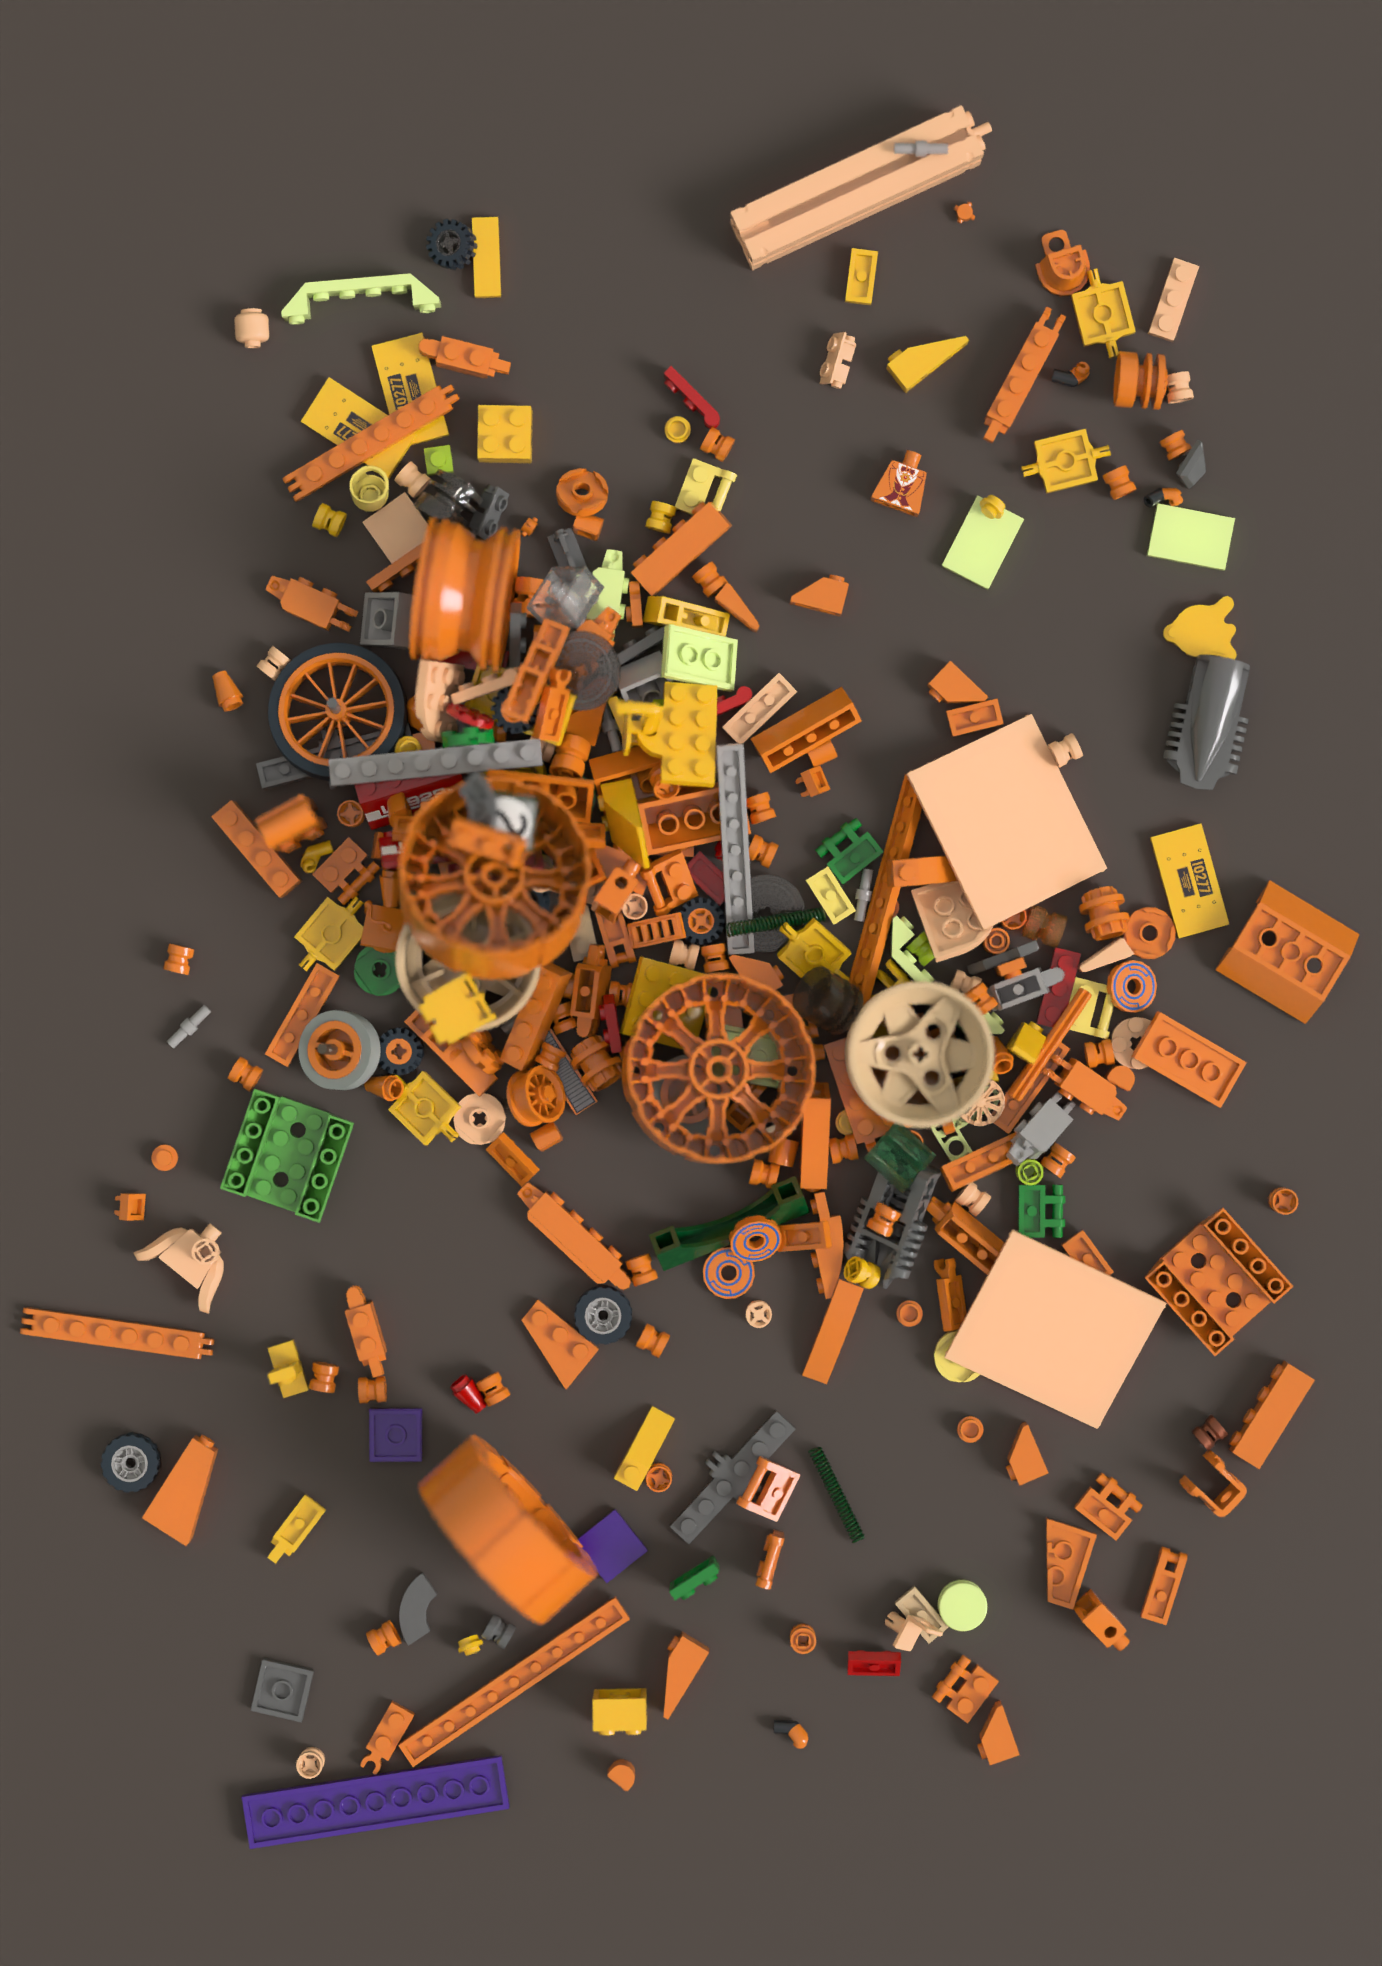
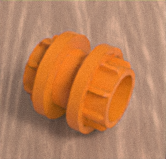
(1104, 913)
(594, 1060)

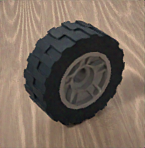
(603, 1330)
(120, 1473)

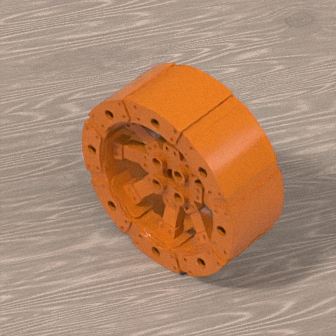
(499, 957)
(792, 1050)
(507, 1529)

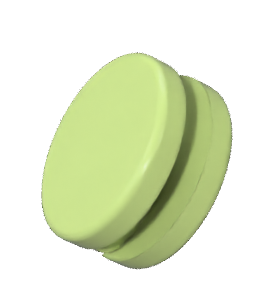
(962, 1605)

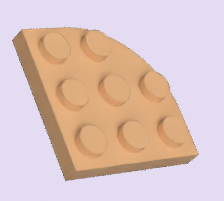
(433, 694)
(948, 919)

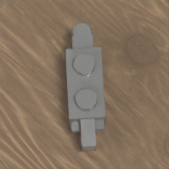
(1024, 987)
(1040, 1130)

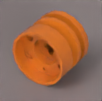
(1139, 380)

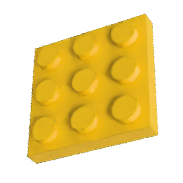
(649, 983)

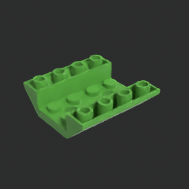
(269, 1147)

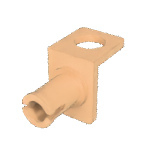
(909, 1629)

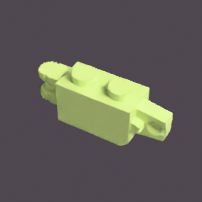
(614, 583)

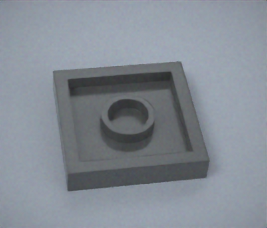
(282, 1690)

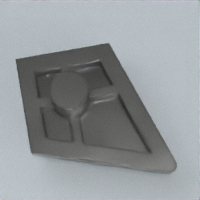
(1193, 466)

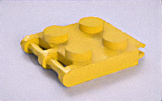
(455, 1010)

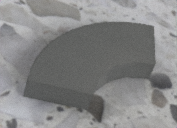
(479, 800)
(1002, 958)
(414, 1609)

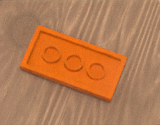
(1188, 1059)

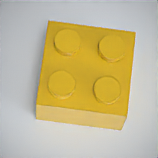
(504, 434)
(620, 1710)

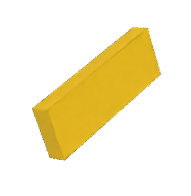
(487, 258)

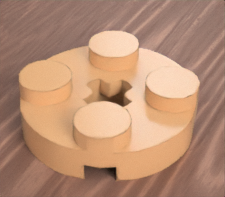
(1121, 1041)
(480, 1133)

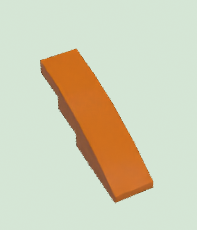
(535, 670)
(832, 1331)

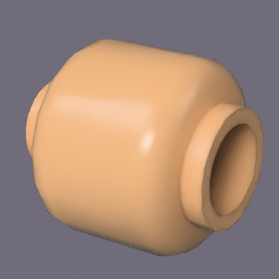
(251, 327)

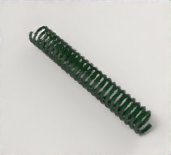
(777, 923)
(838, 1493)

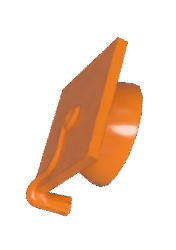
(381, 927)

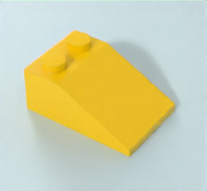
(623, 819)

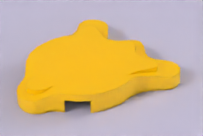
(1203, 630)

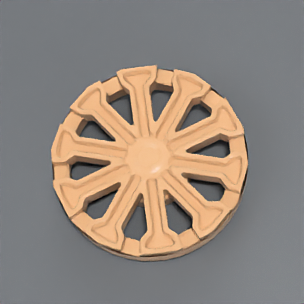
(983, 1105)

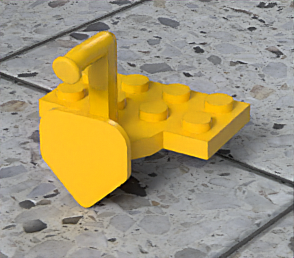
(677, 732)

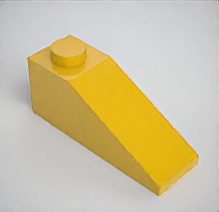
(919, 361)
(667, 611)
(1027, 1042)
(644, 1448)

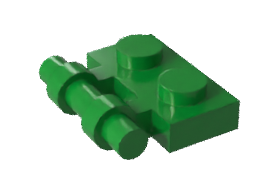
(853, 858)
(1032, 1210)

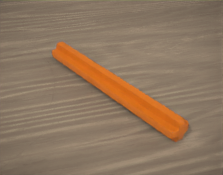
(1051, 1043)

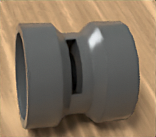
(498, 1631)

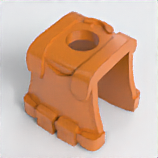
(1228, 1498)

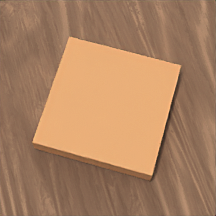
(397, 527)

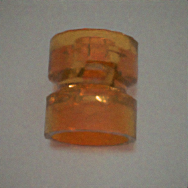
(1044, 926)

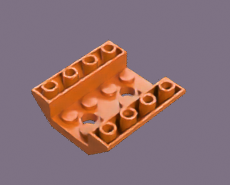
(1280, 970)
(1230, 1266)

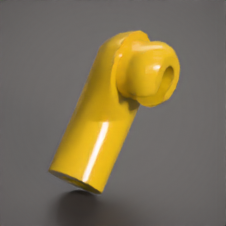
(312, 855)

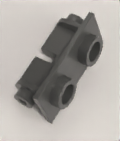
(494, 503)
(566, 549)

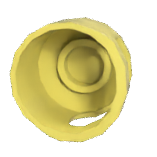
(369, 499)

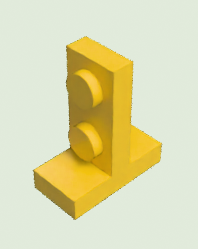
(287, 1369)

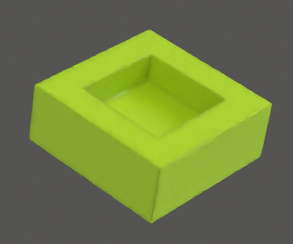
(438, 458)

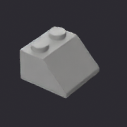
(387, 620)
(642, 680)

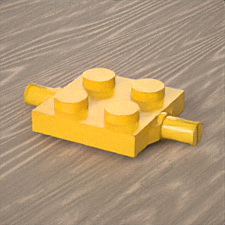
(1103, 313)
(1065, 461)
(330, 933)
(812, 948)
(425, 1109)

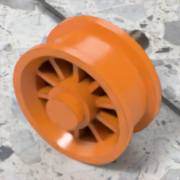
(535, 1096)

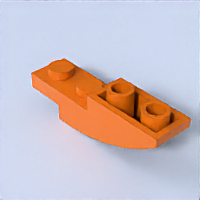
(453, 1055)
(828, 1259)

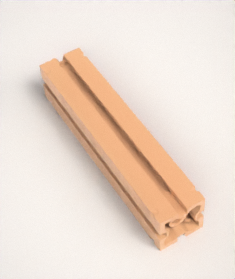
(856, 188)

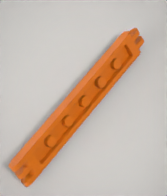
(371, 441)
(116, 1333)

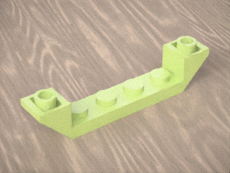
(299, 307)
(902, 933)

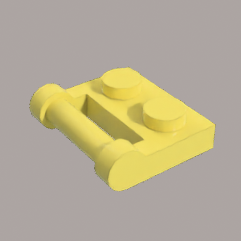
(698, 485)
(1084, 1020)

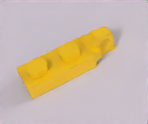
(296, 1527)

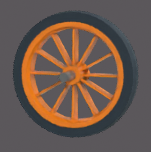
(337, 711)

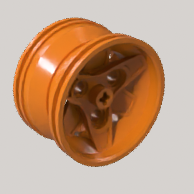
(464, 594)

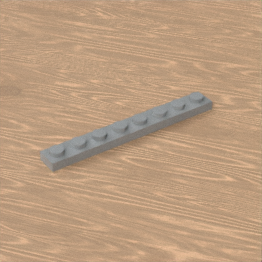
(435, 762)
(734, 843)

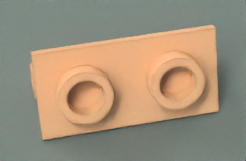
(839, 348)

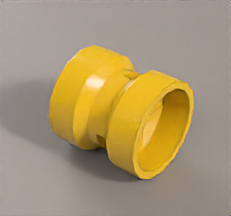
(661, 517)
(329, 520)
(862, 1272)

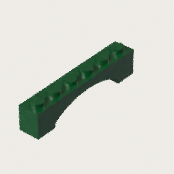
(684, 1244)

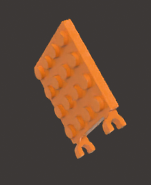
(864, 1121)

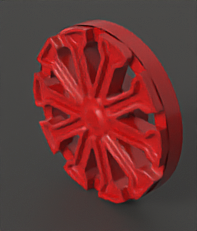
(470, 716)

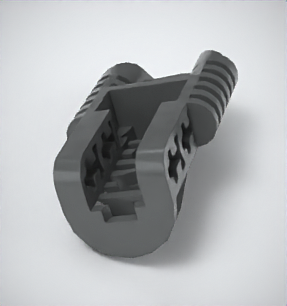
(1209, 722)
(892, 1252)

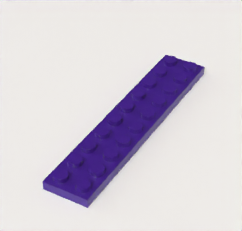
(375, 1801)

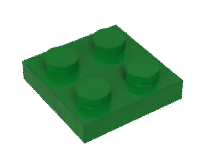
(702, 1573)

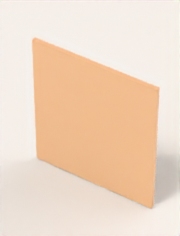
(1006, 821)
(1055, 1329)

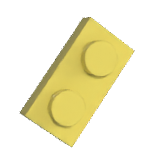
(830, 895)

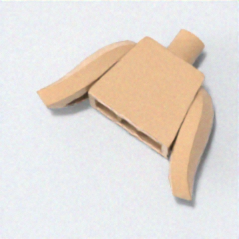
(176, 1251)

